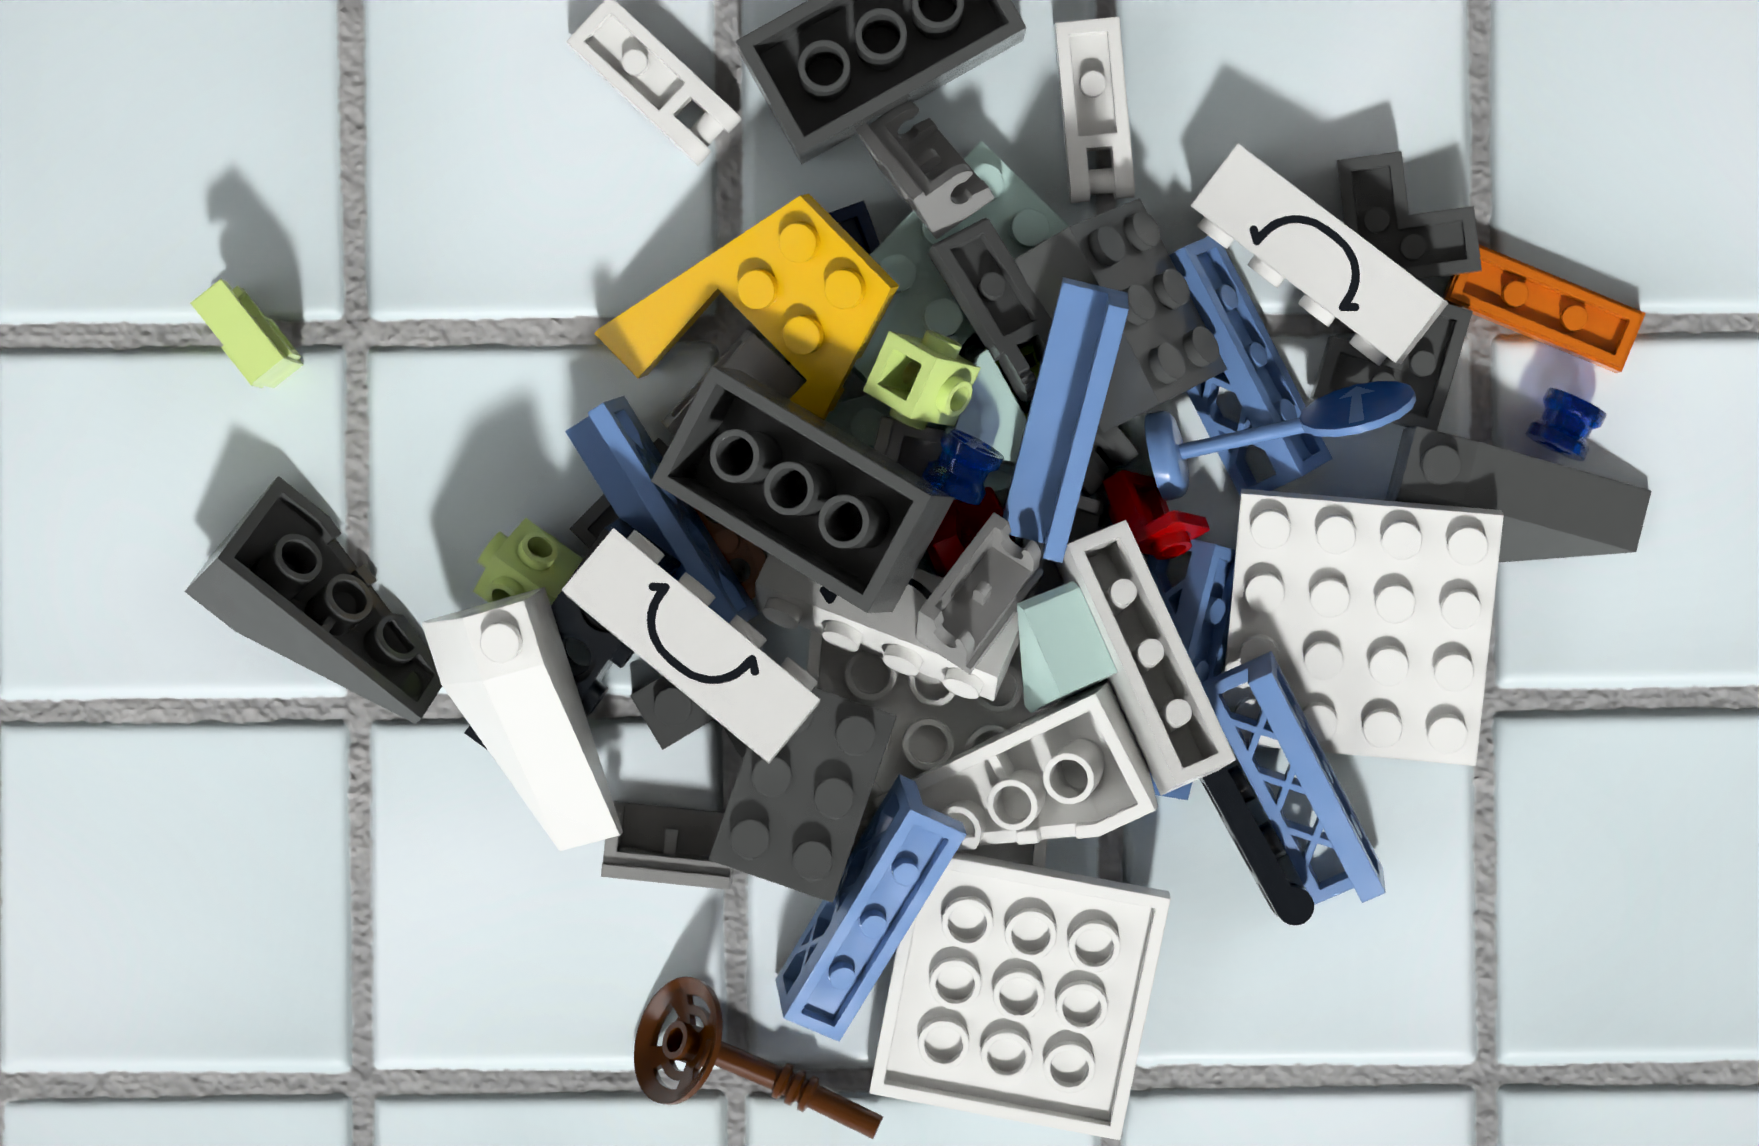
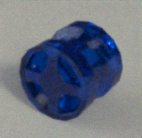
(1566, 424)
(962, 466)

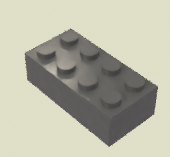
(855, 60)
(802, 489)

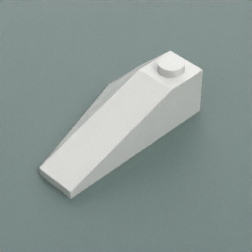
(521, 699)
(1046, 777)

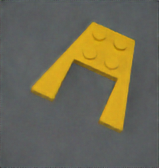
(793, 280)

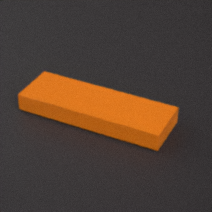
(1547, 309)

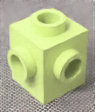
(922, 379)
(525, 563)

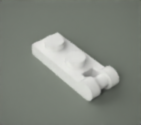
(651, 78)
(1094, 107)

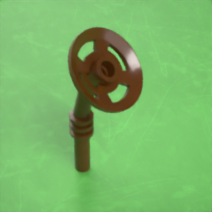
(704, 1049)

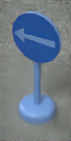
(1332, 415)

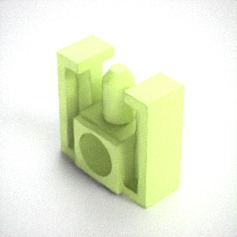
(247, 335)

